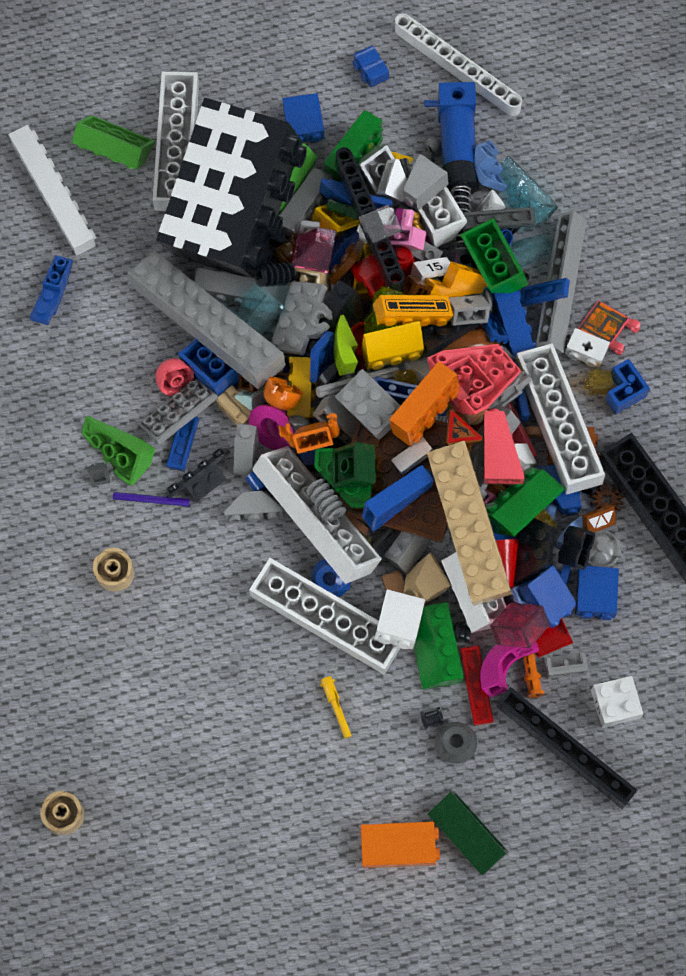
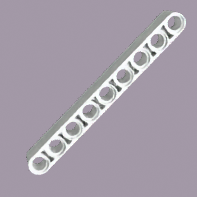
(455, 57)

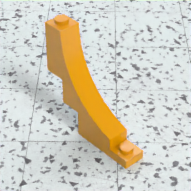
(458, 282)

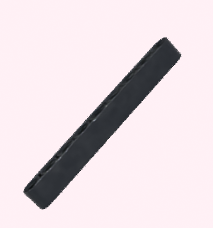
(360, 197)

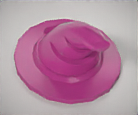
(267, 421)

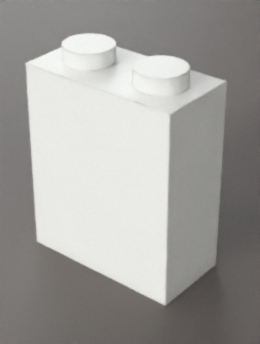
(399, 619)

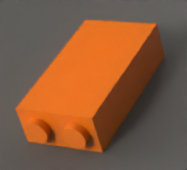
(399, 845)

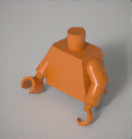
(312, 435)

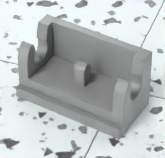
(566, 665)

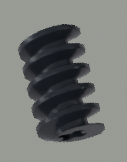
(274, 274)

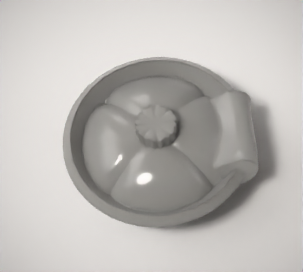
(605, 549)

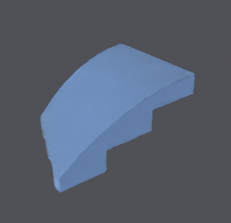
(488, 167)

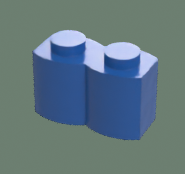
(370, 66)

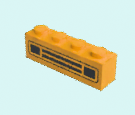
(407, 309)

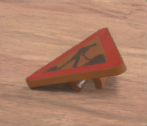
(460, 431)

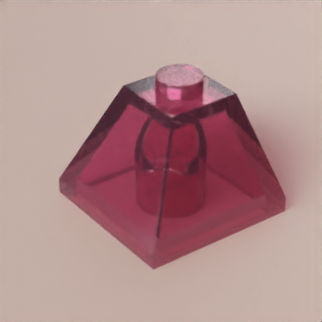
(314, 250)

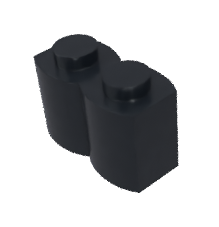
(576, 547)

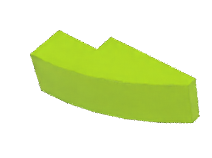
(344, 348)

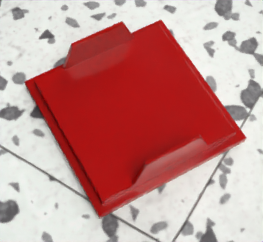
(553, 639)

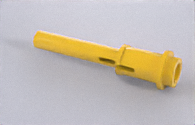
(333, 697)

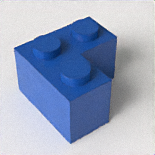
(629, 389)

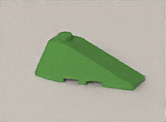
(124, 451)

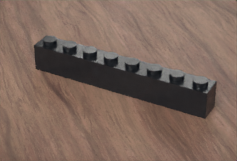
(566, 748)

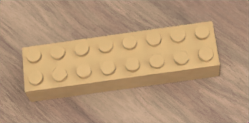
(469, 523)

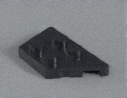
(438, 337)
(534, 549)

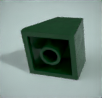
(353, 465)

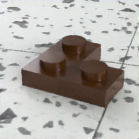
(348, 260)

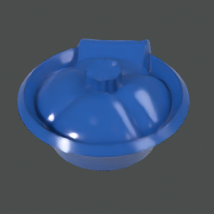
(328, 579)

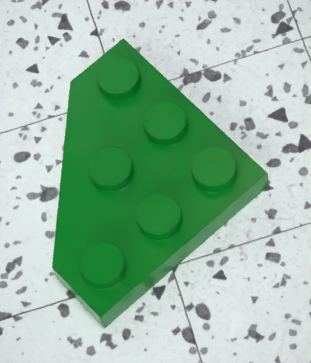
(355, 496)

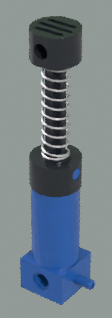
(458, 142)

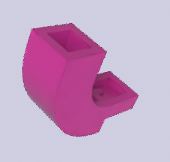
(497, 664)

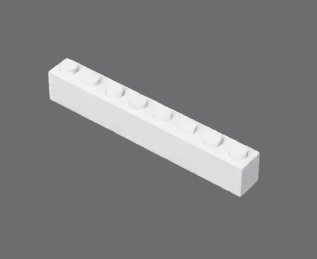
(53, 192)

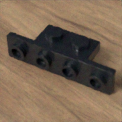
(202, 479)

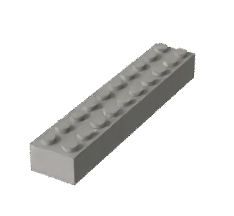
(206, 319)

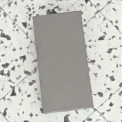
(178, 411)

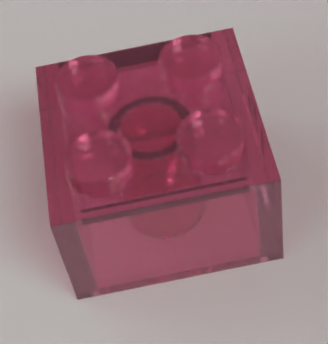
(519, 625)

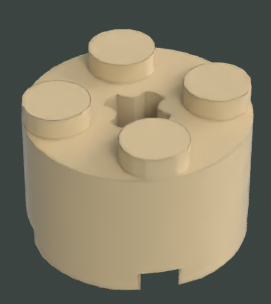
(106, 562)
(51, 813)

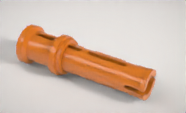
(532, 677)

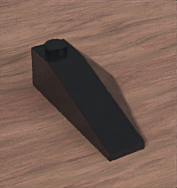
(342, 301)

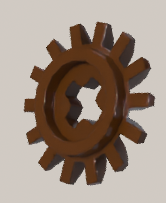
(607, 492)

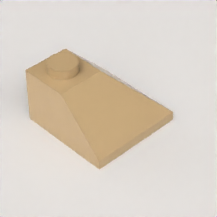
(426, 580)

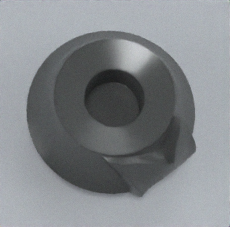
(455, 742)

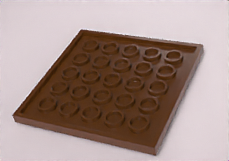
(425, 514)

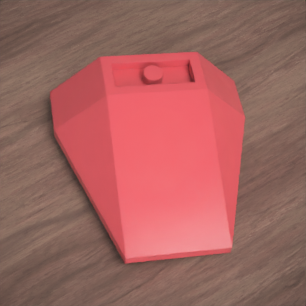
(481, 373)

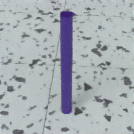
(151, 499)

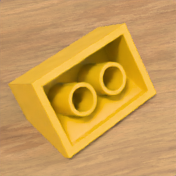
(392, 345)

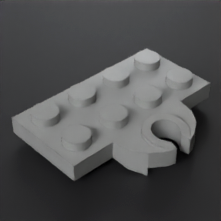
(301, 318)

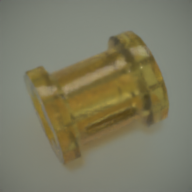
(406, 376)

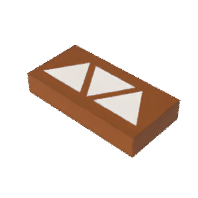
(599, 519)

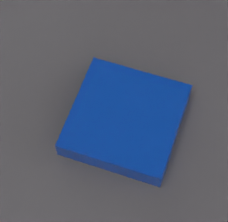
(321, 356)

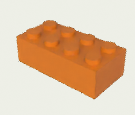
(425, 404)

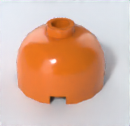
(281, 394)

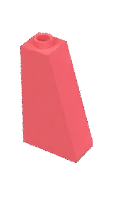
(500, 454)

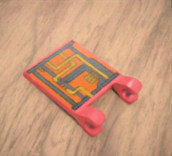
(607, 324)

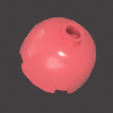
(173, 376)

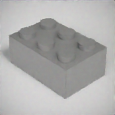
(368, 403)

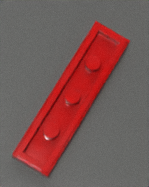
(478, 699)

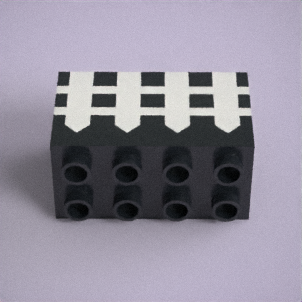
(231, 188)

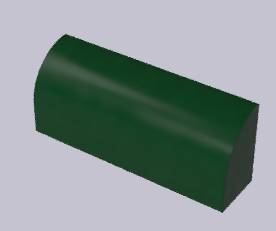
(468, 832)

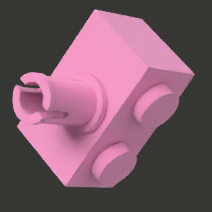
(409, 237)

